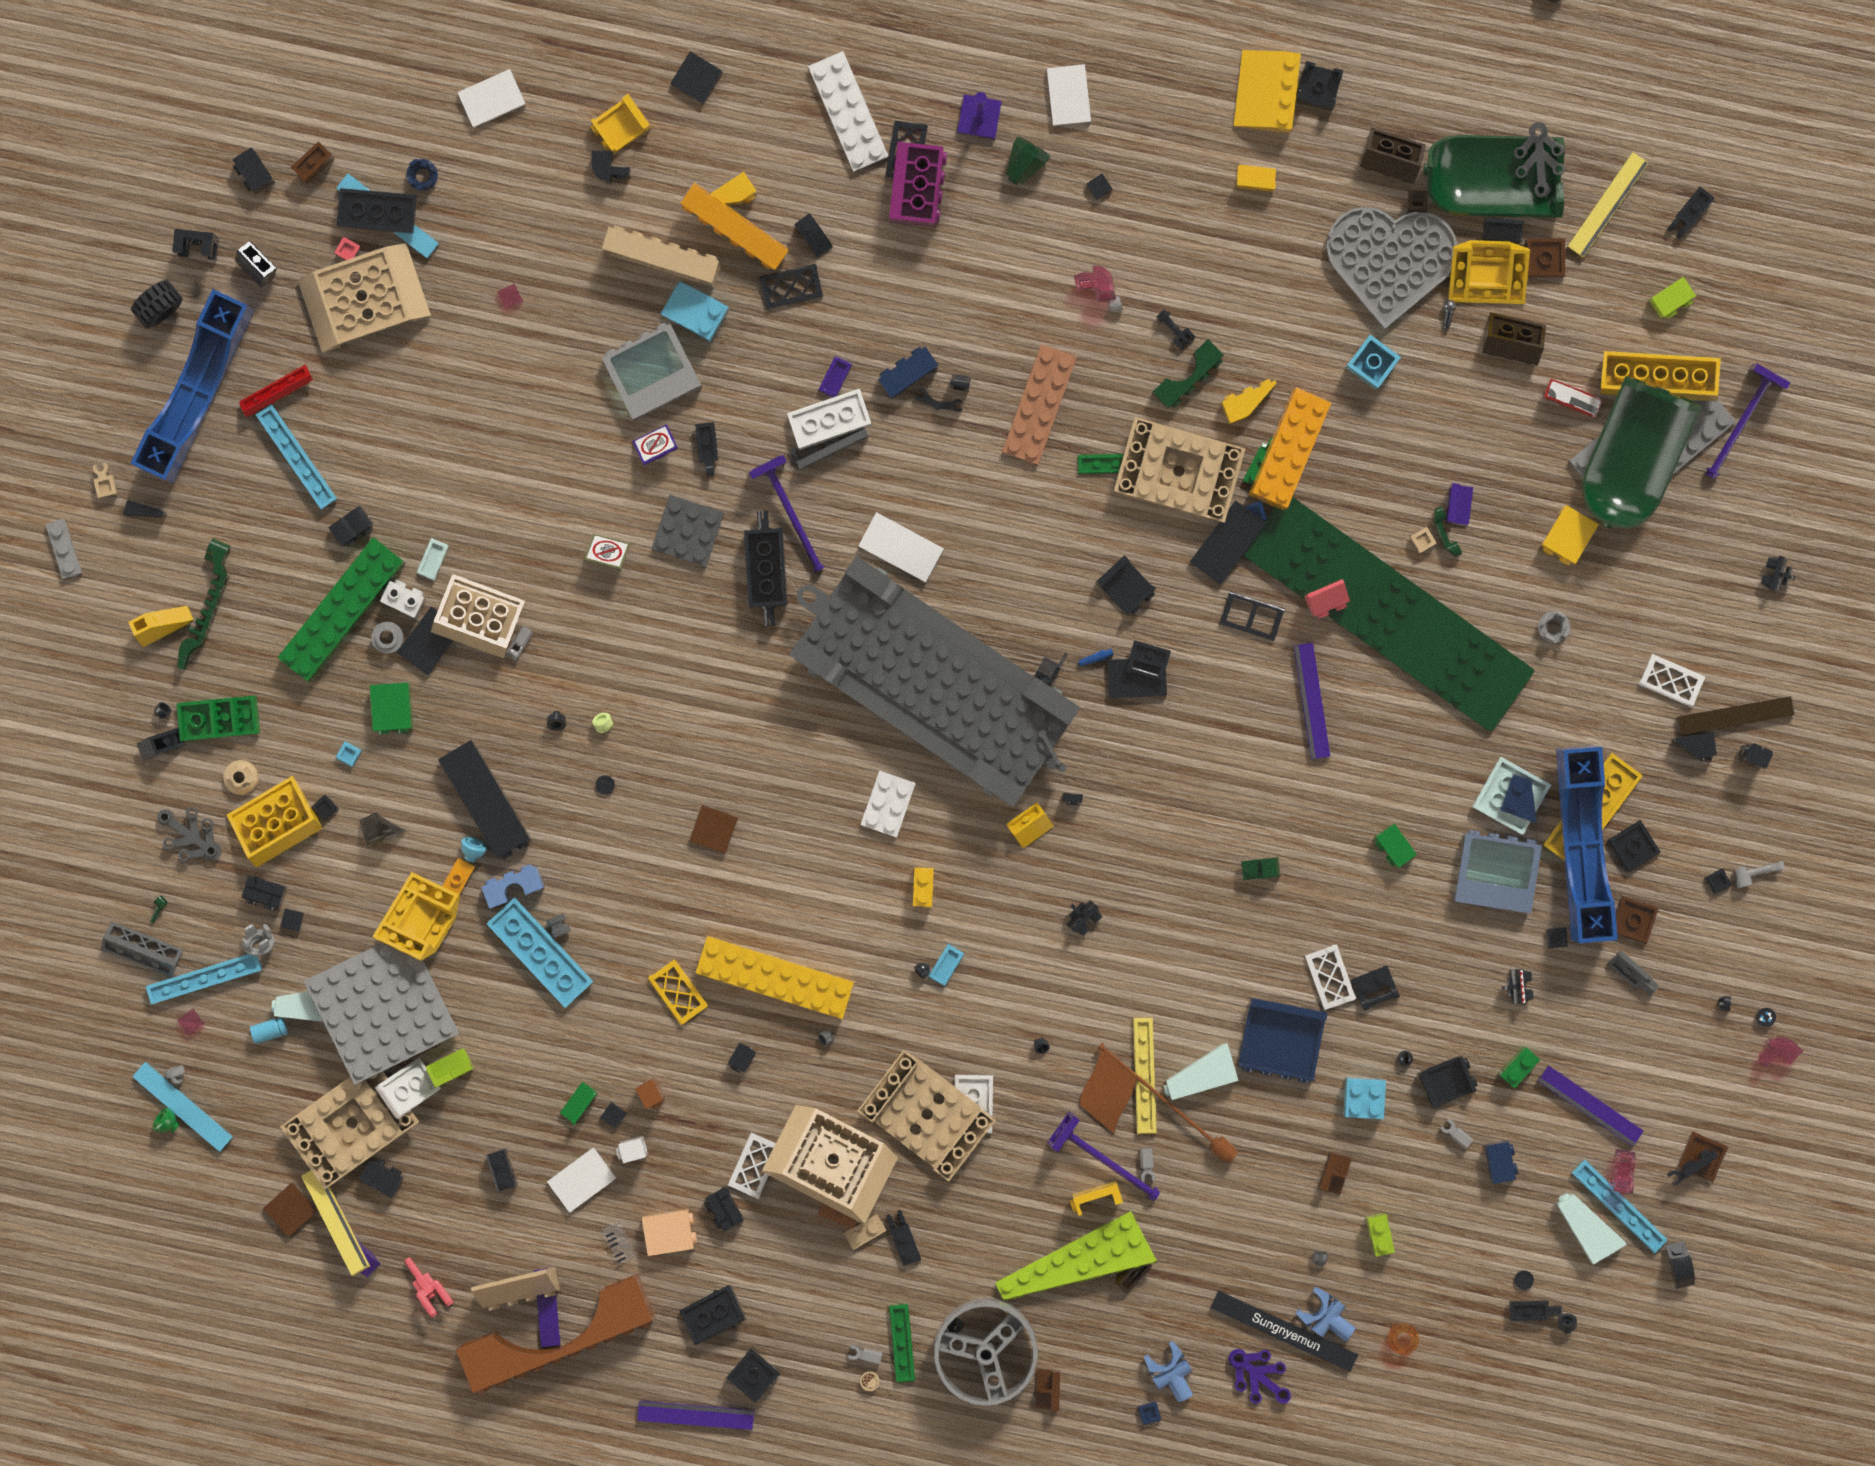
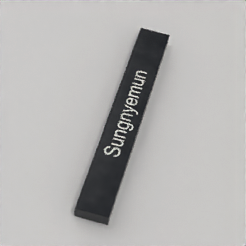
(1284, 1331)

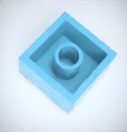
(1373, 362)
(1364, 1098)

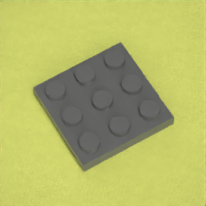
(688, 530)

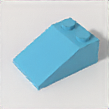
(695, 311)

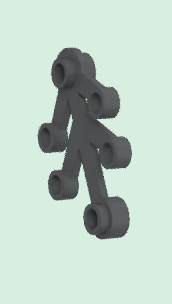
(1540, 156)
(191, 836)

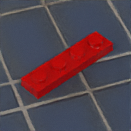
(276, 390)

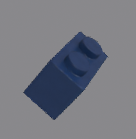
(1500, 1161)

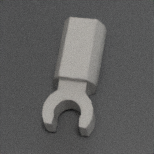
(1457, 1134)
(1146, 1162)
(866, 1355)

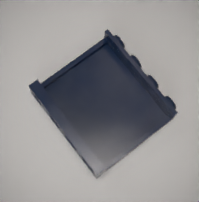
(1282, 1040)

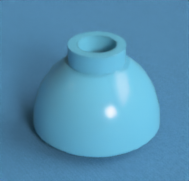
(473, 848)

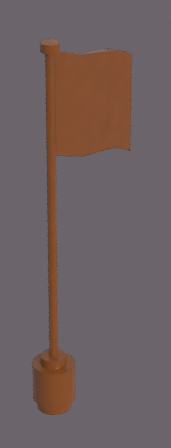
(1111, 1089)

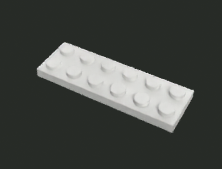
(848, 111)

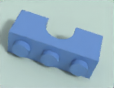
(496, 891)

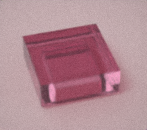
(510, 296)
(190, 1021)

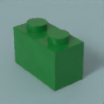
(1395, 846)
(1519, 1066)

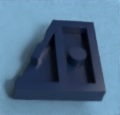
(1519, 799)

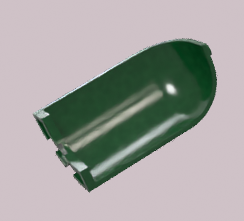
(1480, 179)
(1637, 453)

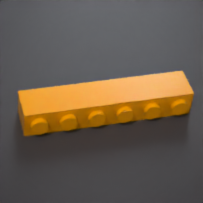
(733, 225)

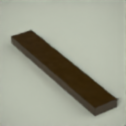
(1735, 715)

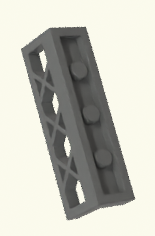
(828, 450)
(139, 952)

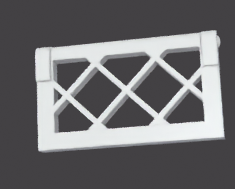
(1685, 672)
(1351, 997)
(756, 1194)

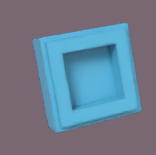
(348, 754)

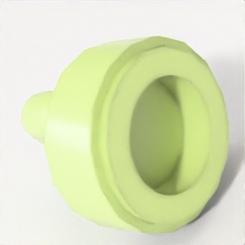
(602, 722)

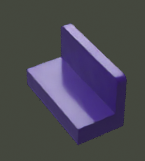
(1459, 504)

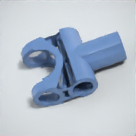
(1328, 1317)
(1172, 1374)

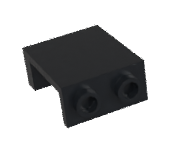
(1126, 586)

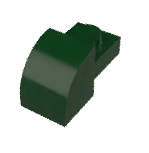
(1260, 868)

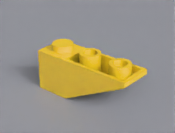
(1242, 405)
(159, 624)

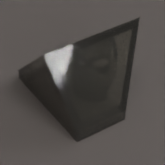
(378, 829)

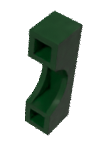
(1170, 391)

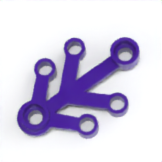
(1257, 1373)

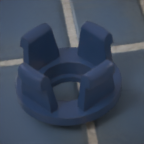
(414, 166)

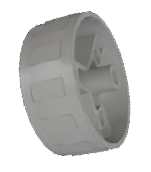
(995, 1392)

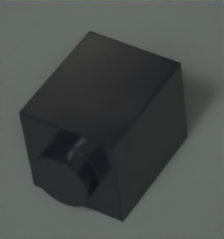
(741, 1057)

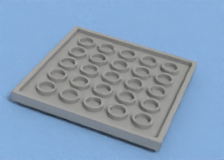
(380, 1010)

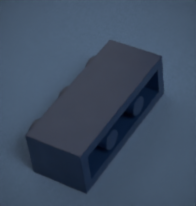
(907, 372)

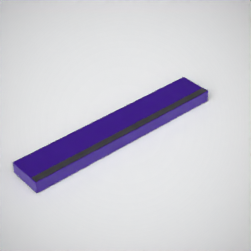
(1311, 700)
(1590, 1105)
(695, 1415)

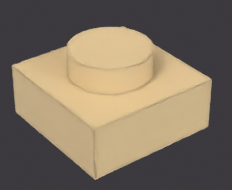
(1423, 540)

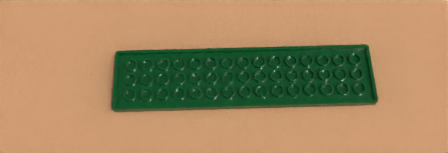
(1391, 614)

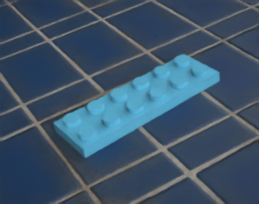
(539, 952)

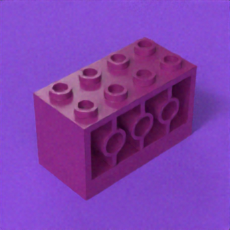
(906, 177)

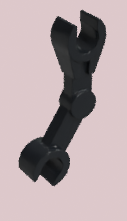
(936, 404)

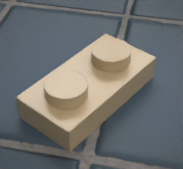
(864, 1233)

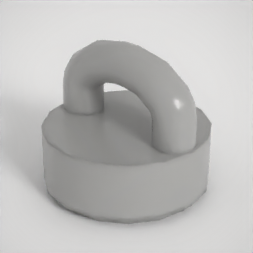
(175, 1071)

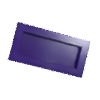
(835, 377)

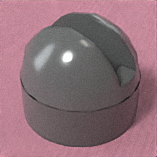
(826, 1038)
(1320, 1258)

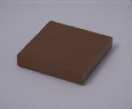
(1546, 257)
(713, 829)
(1635, 919)
(1696, 1144)
(290, 1209)

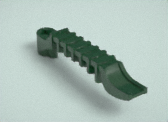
(217, 554)

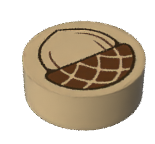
(869, 1381)

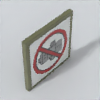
(607, 552)

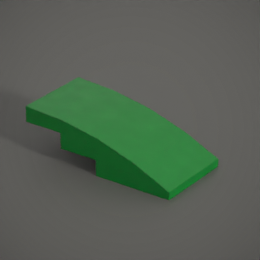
(218, 718)

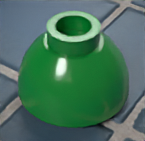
(165, 1121)

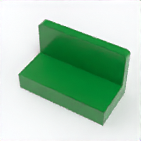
(578, 1102)

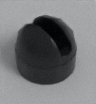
(162, 710)
(922, 970)
(1724, 1003)
(1042, 1049)
(1400, 1058)
(951, 1326)

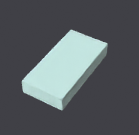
(432, 559)

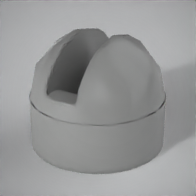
(1115, 305)

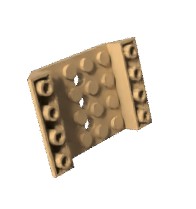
(391, 292)
(944, 1138)

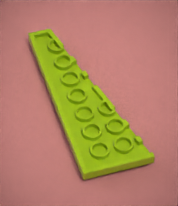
(1101, 1252)

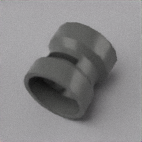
(558, 925)

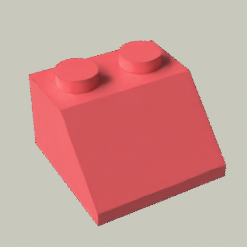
(1327, 598)

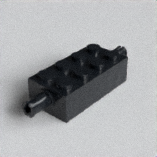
(765, 568)

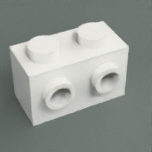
(403, 599)

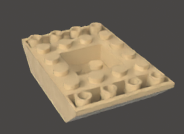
(1208, 468)
(326, 1140)
(803, 1163)

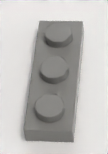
(63, 548)

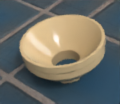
(250, 781)

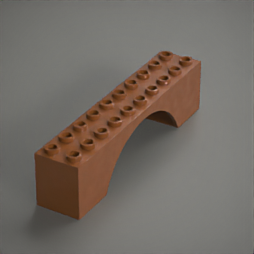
(495, 1359)

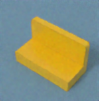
(1256, 178)
(1030, 825)

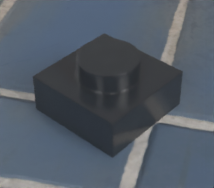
(1072, 799)

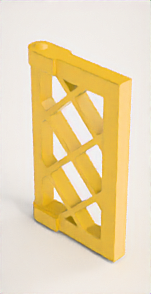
(672, 1007)

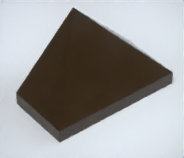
(1128, 1278)

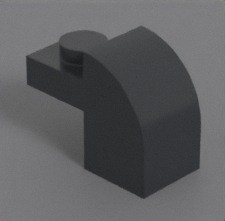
(603, 169)
(1681, 1264)

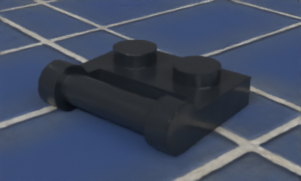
(1149, 655)
(1373, 981)

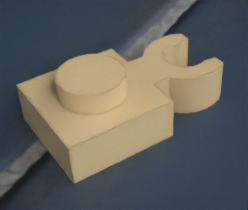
(104, 484)

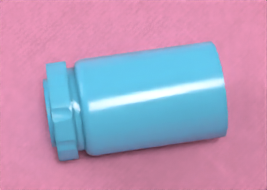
(268, 1030)

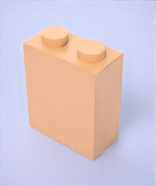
(669, 1232)

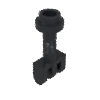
(1164, 317)

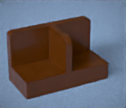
(312, 162)
(1334, 1173)
(1047, 1389)

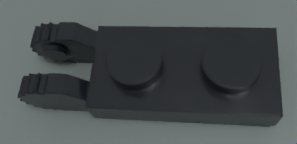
(1692, 210)
(904, 1240)

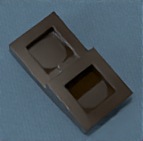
(1417, 201)

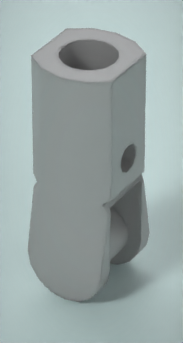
(521, 640)

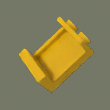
(620, 125)
(1569, 535)
(1095, 1193)

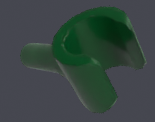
(160, 902)

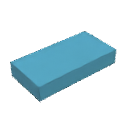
(946, 965)

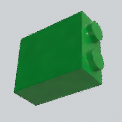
(391, 707)

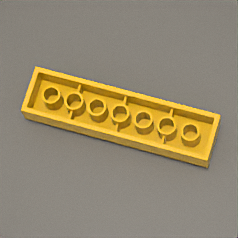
(774, 977)

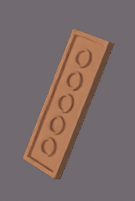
(1039, 404)

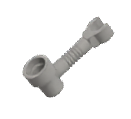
(1744, 876)

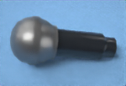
(1449, 308)

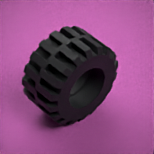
(156, 304)

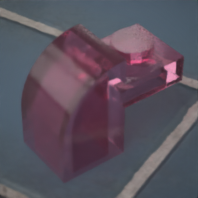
(1100, 280)
(1780, 1046)
(1622, 1171)

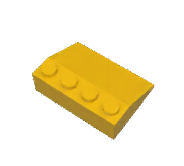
(1267, 90)
(274, 822)

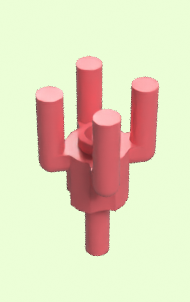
(427, 1288)

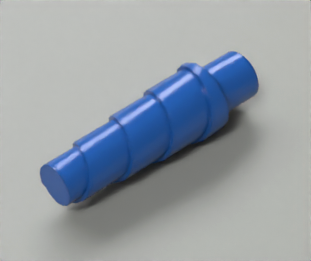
(1096, 657)

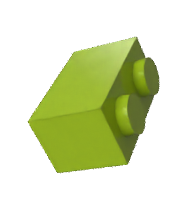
(1673, 297)
(1380, 1234)

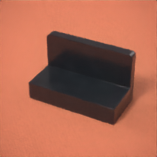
(1502, 230)
(1049, 669)

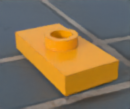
(458, 876)

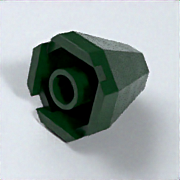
(1025, 160)

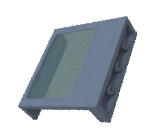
(1498, 872)

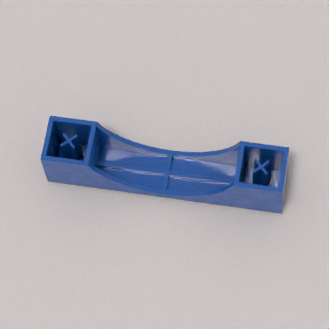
(213, 347)
(1588, 888)

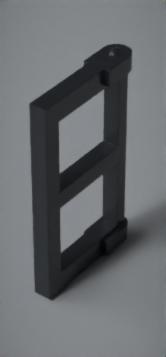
(1280, 610)

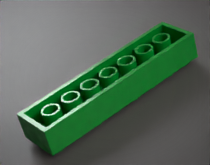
(341, 609)

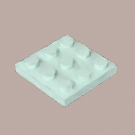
(1494, 791)

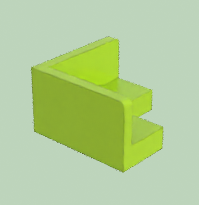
(449, 1067)

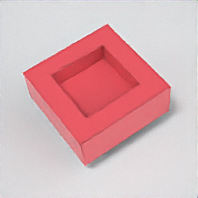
(347, 249)

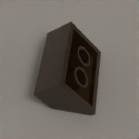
(1392, 155)
(1514, 339)

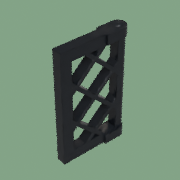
(914, 126)
(803, 297)

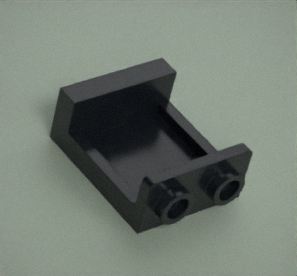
(1447, 1081)

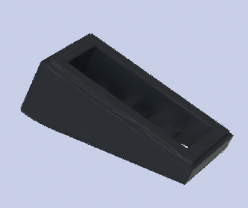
(960, 382)
(136, 509)

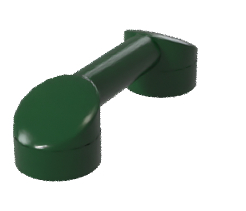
(1438, 517)

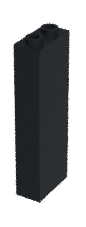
(485, 800)

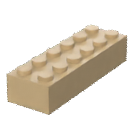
(660, 256)

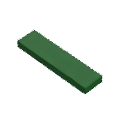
(1100, 463)
(902, 1343)

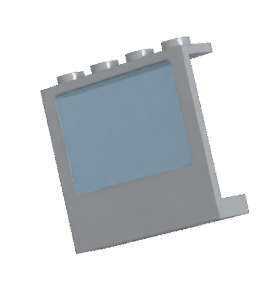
(651, 371)

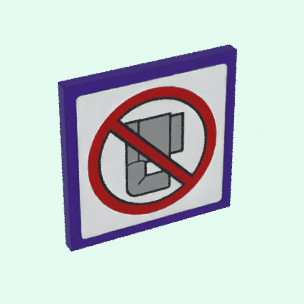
(655, 445)

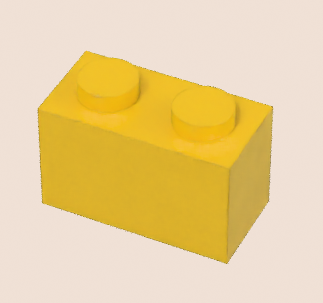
(923, 887)

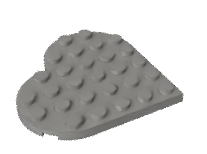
(1390, 260)

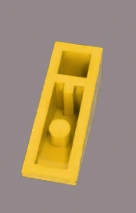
(736, 191)

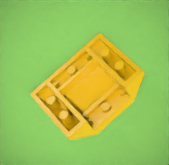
(1489, 272)
(418, 917)

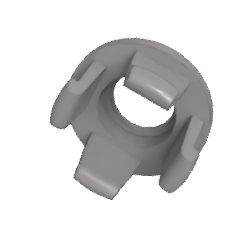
(1564, 626)
(397, 641)
(253, 935)

